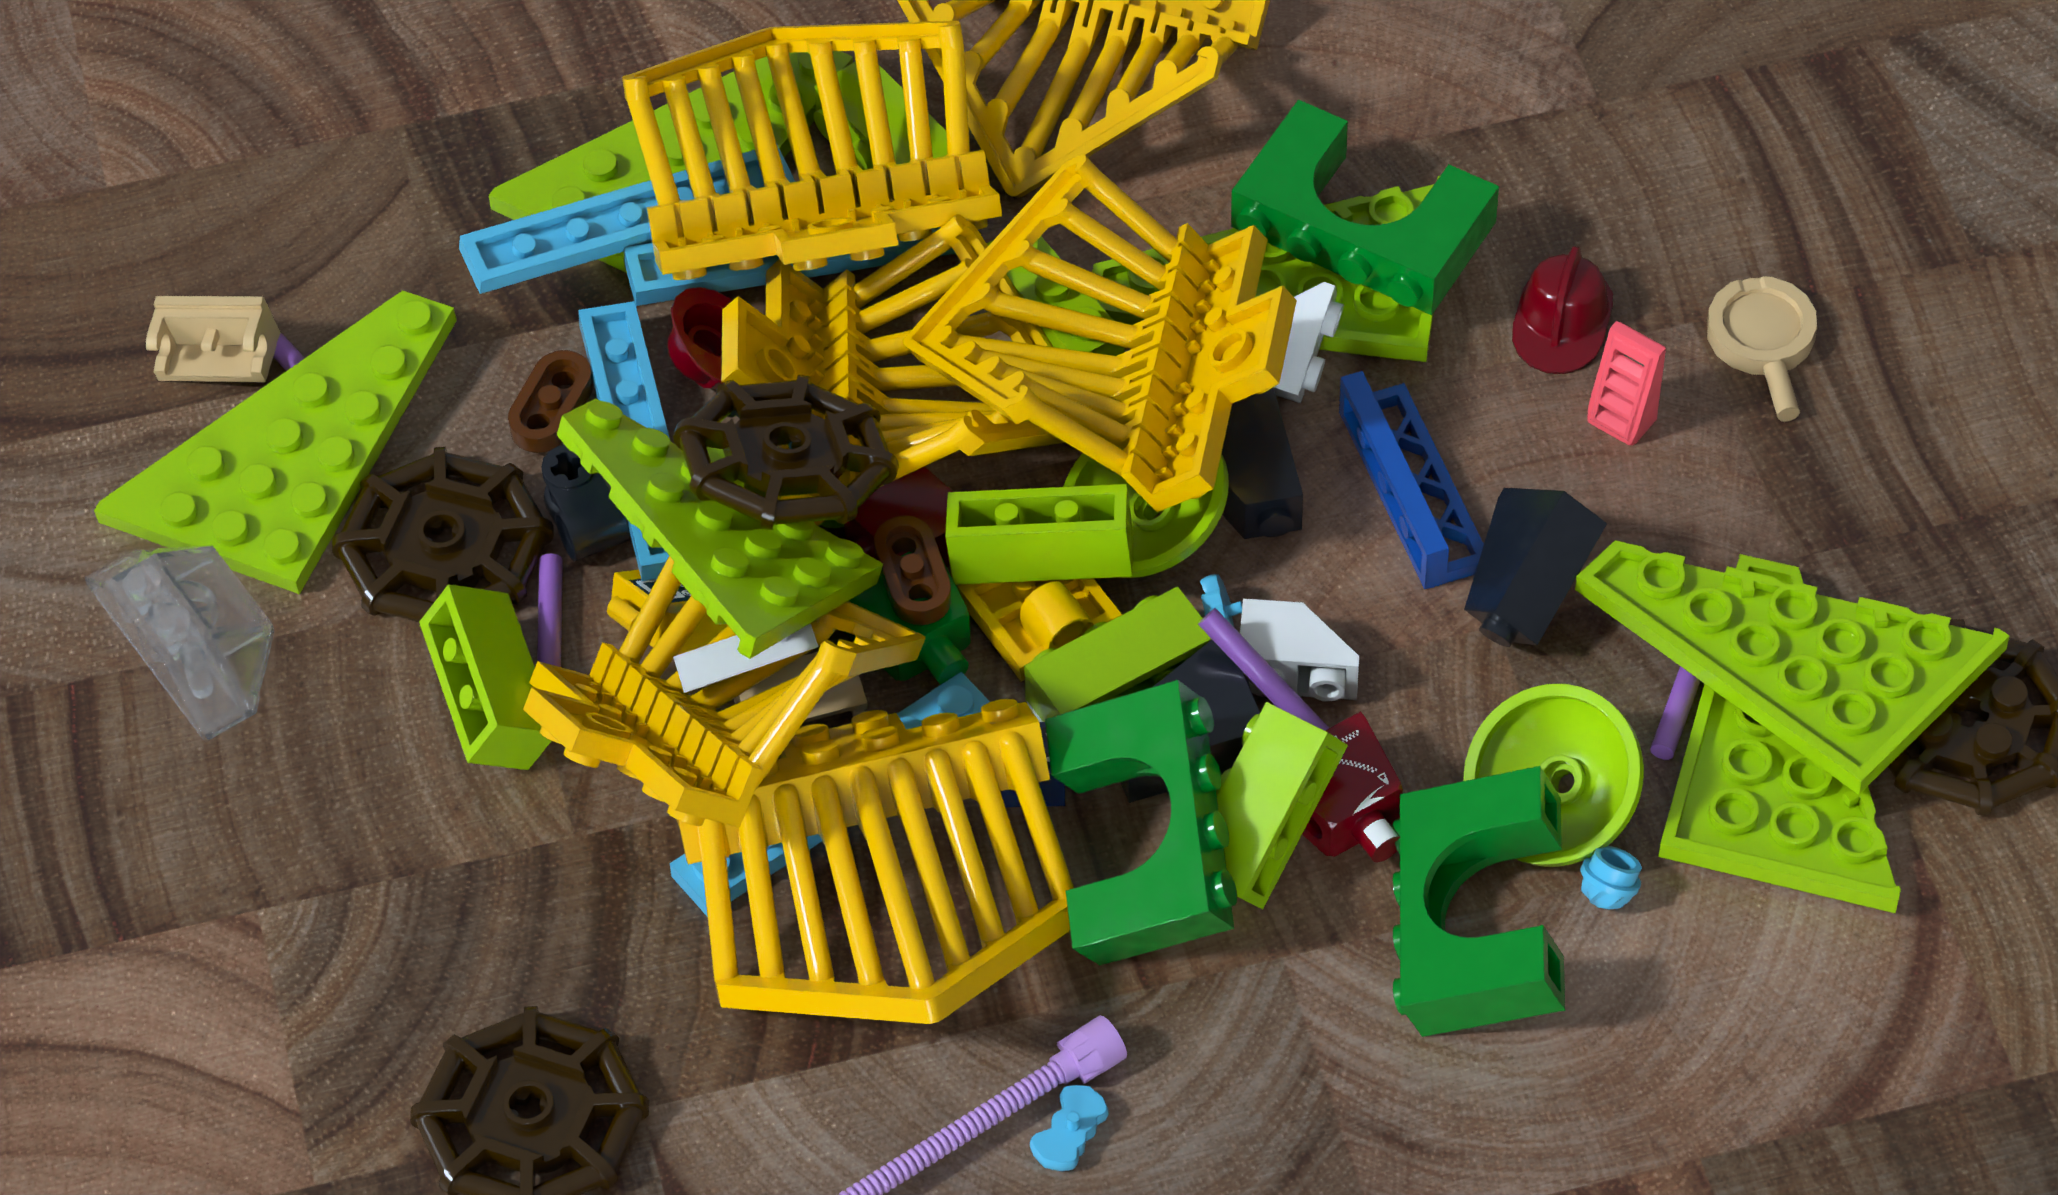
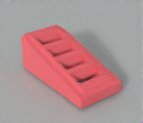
(1625, 392)

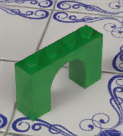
(1404, 259)
(1442, 842)
(1185, 884)

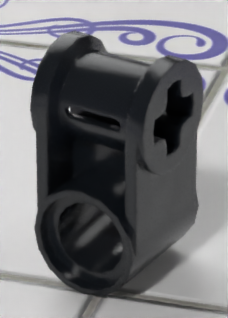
(581, 506)

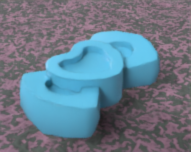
(1217, 597)
(1070, 1128)

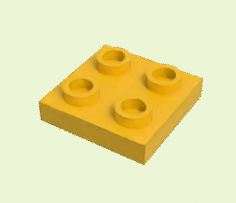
(1035, 615)

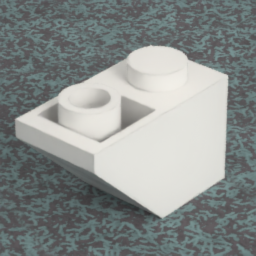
(1314, 317)
(1300, 649)

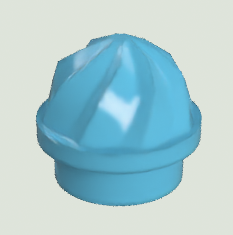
(1610, 877)

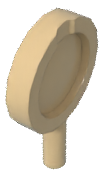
(1765, 331)

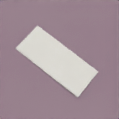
(722, 659)

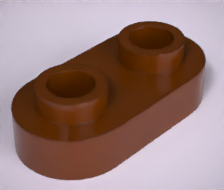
(543, 403)
(915, 574)

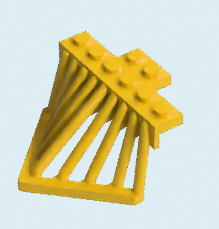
(1020, 172)
(820, 214)
(823, 337)
(1167, 401)
(676, 742)
(860, 779)

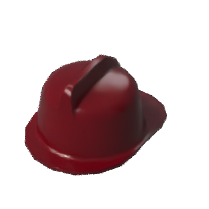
(1562, 314)
(697, 335)

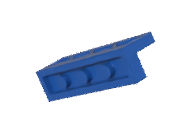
(1401, 489)

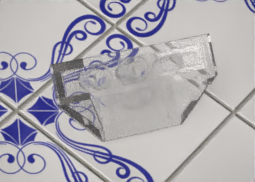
(191, 630)

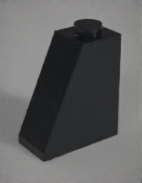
(1261, 471)
(1530, 562)
(1224, 687)

